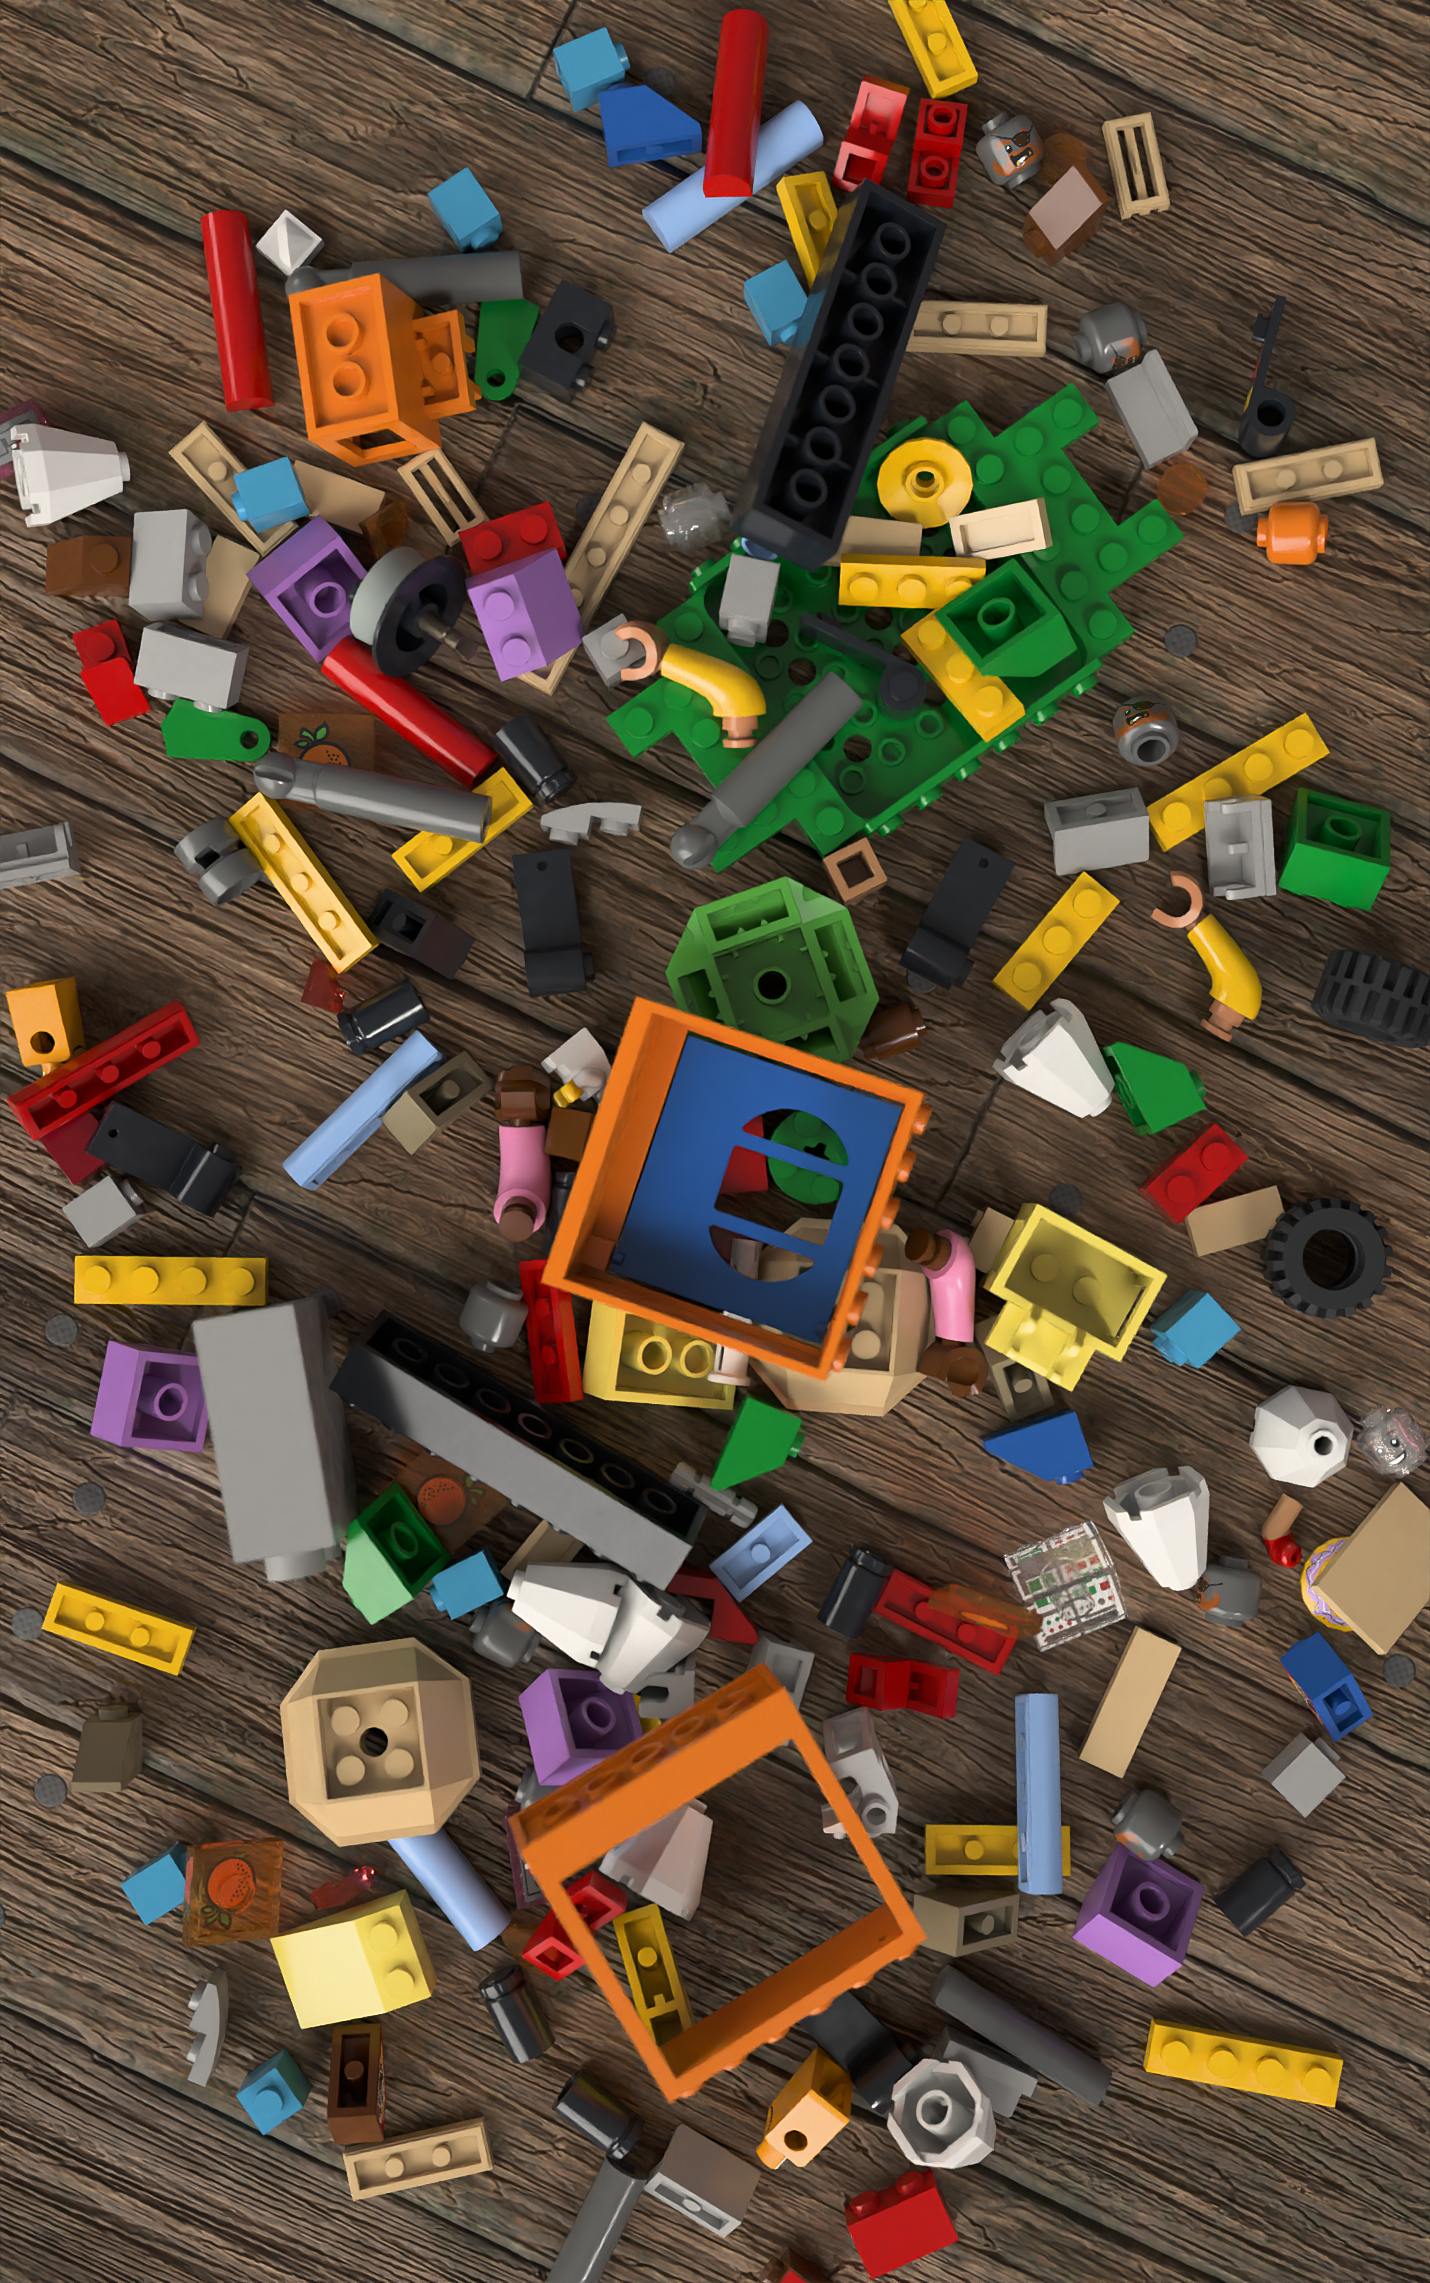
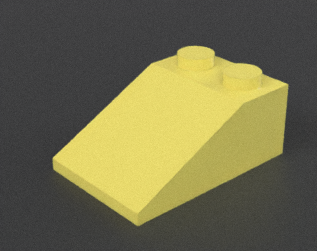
(649, 1363)
(356, 1962)

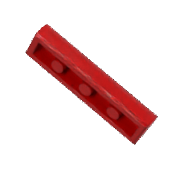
(736, 105)
(237, 310)
(409, 713)
(103, 1070)

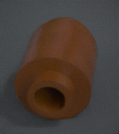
(892, 1032)

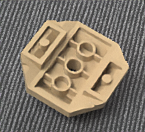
(886, 1340)
(429, 1729)

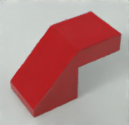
(871, 133)
(728, 1616)
(902, 1683)
(551, 1945)

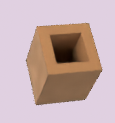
(854, 872)

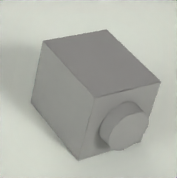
(612, 654)
(105, 1210)
(1304, 1772)

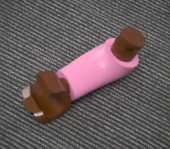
(524, 1168)
(952, 1280)

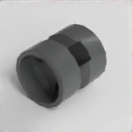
(220, 878)

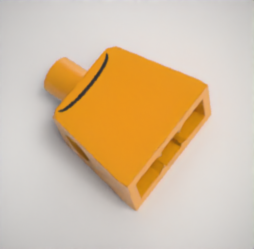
(46, 1009)
(807, 2112)

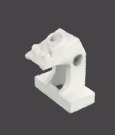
(856, 1752)

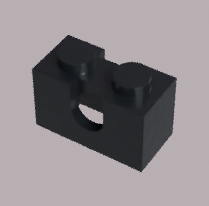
(568, 315)

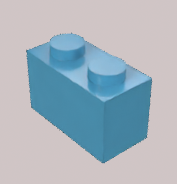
(1193, 1329)

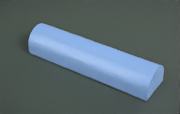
(781, 145)
(361, 1112)
(1038, 1794)
(454, 1886)

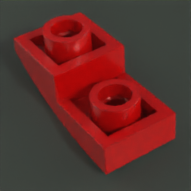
(936, 153)

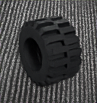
(1375, 998)
(1365, 1263)

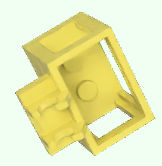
(1064, 1295)

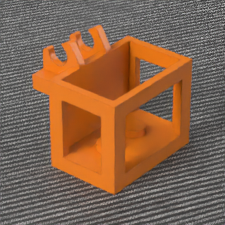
(378, 366)

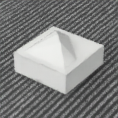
(289, 244)

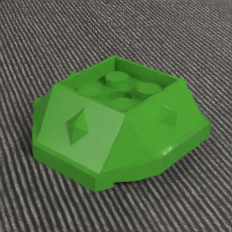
(784, 933)

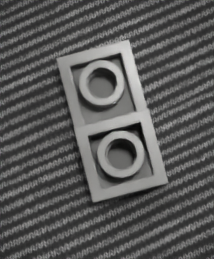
(577, 820)
(210, 2019)

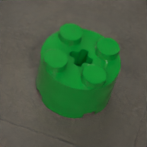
(800, 1183)

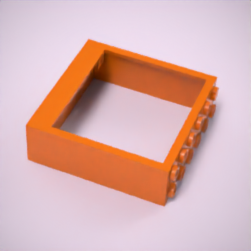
(655, 1779)

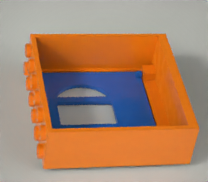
(674, 1206)

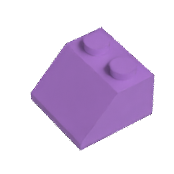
(310, 585)
(526, 613)
(151, 1398)
(575, 1723)
(1139, 1915)

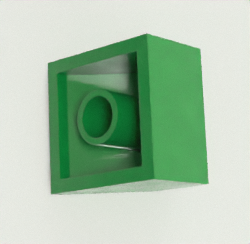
(1007, 625)
(1335, 850)
(1152, 1087)
(757, 1441)
(390, 1555)

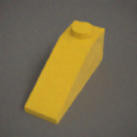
(653, 1973)

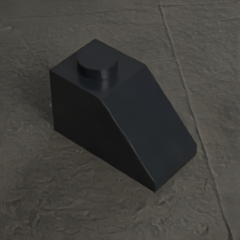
(420, 933)

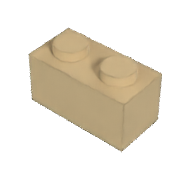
(987, 1236)

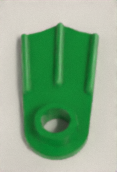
(502, 337)
(212, 735)

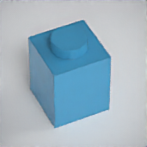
(590, 67)
(466, 213)
(776, 302)
(270, 495)
(467, 1583)
(158, 1884)
(274, 2091)

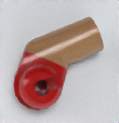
(1278, 1534)

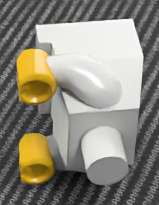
(582, 1067)

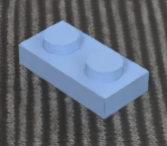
(760, 1552)

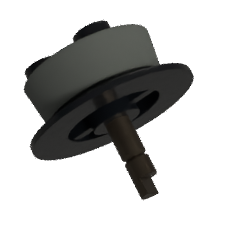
(410, 609)

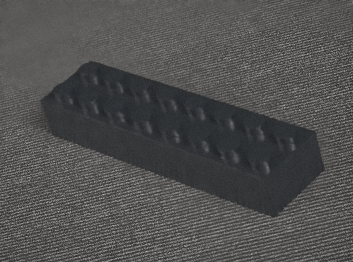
(838, 377)
(520, 1449)

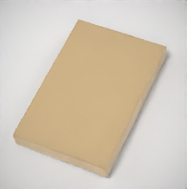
(1381, 1570)

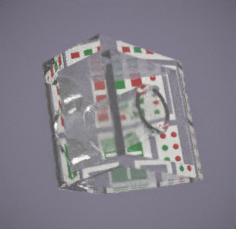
(1067, 1583)

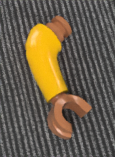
(726, 686)
(1233, 976)

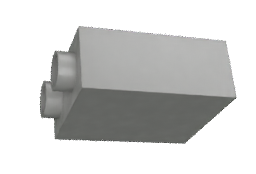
(278, 1435)

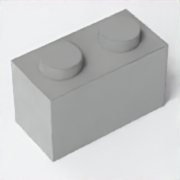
(169, 565)
(748, 600)
(190, 666)

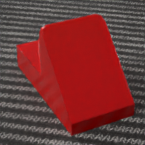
(110, 672)

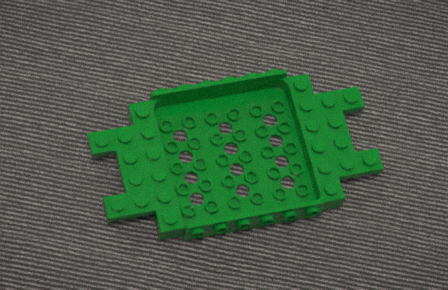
(915, 757)

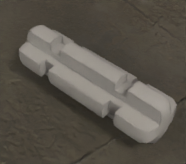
(722, 1502)

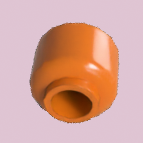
(1293, 533)

